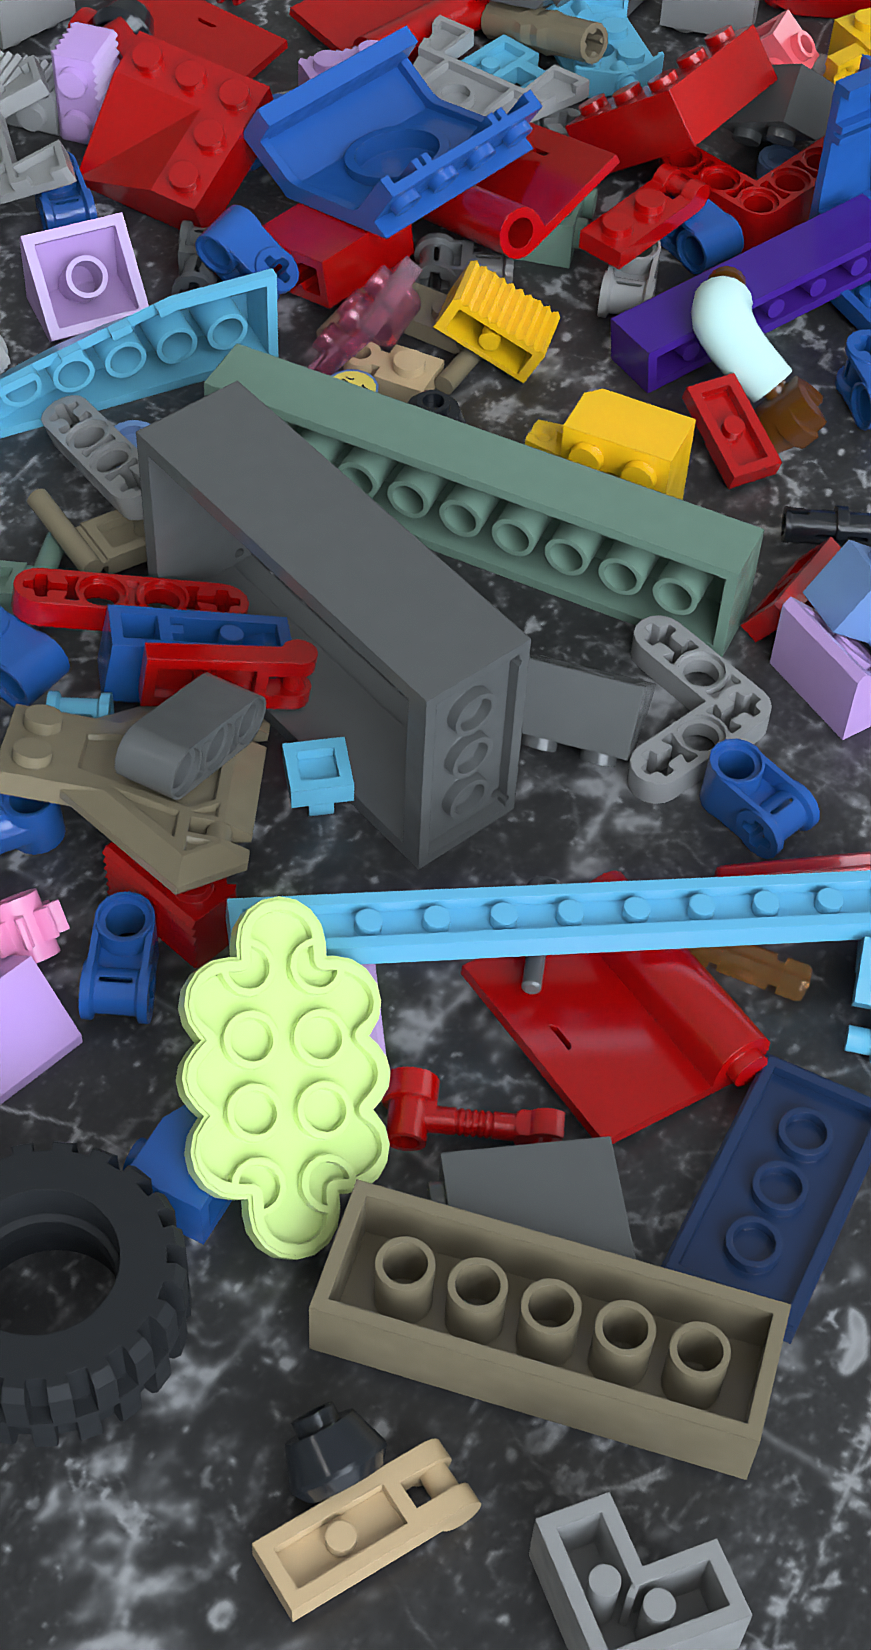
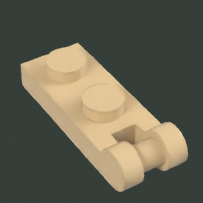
(363, 1529)

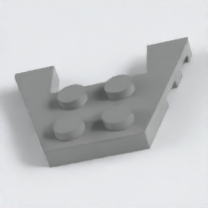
(480, 90)
(43, 169)

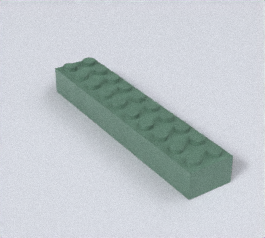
(517, 505)

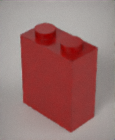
(334, 254)

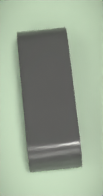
(190, 735)

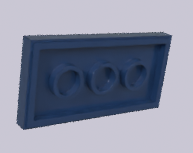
(778, 1188)

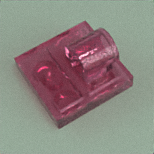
(373, 316)

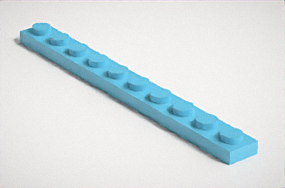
(587, 916)

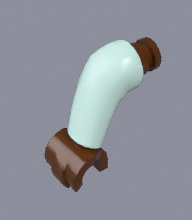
(737, 345)

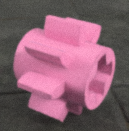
(30, 926)

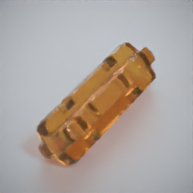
(759, 968)

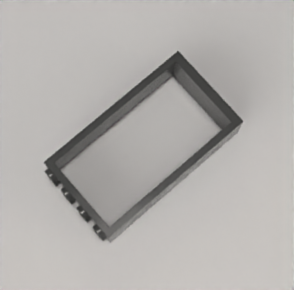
(243, 482)

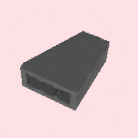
(547, 1187)

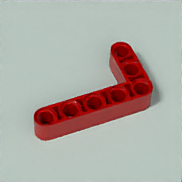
(762, 205)

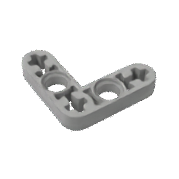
(708, 707)

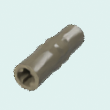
(546, 31)

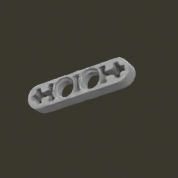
(98, 459)

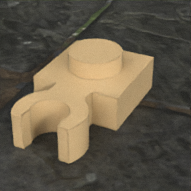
(400, 372)

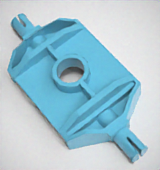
(626, 54)

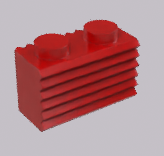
(187, 922)

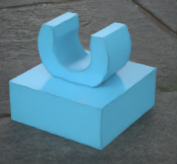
(318, 774)

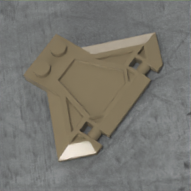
(177, 841)

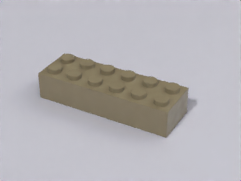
(550, 1328)

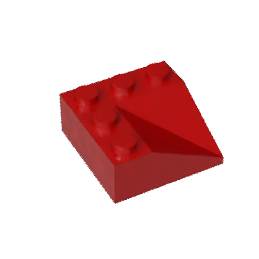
(678, 104)
(172, 134)

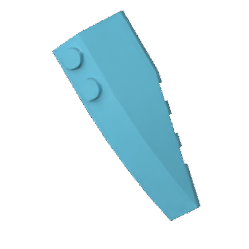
(145, 352)

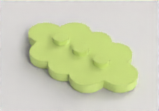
(283, 1078)

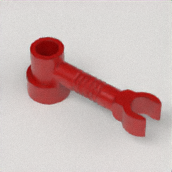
(414, 1113)

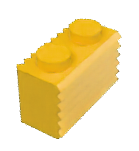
(497, 321)

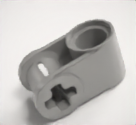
(630, 284)

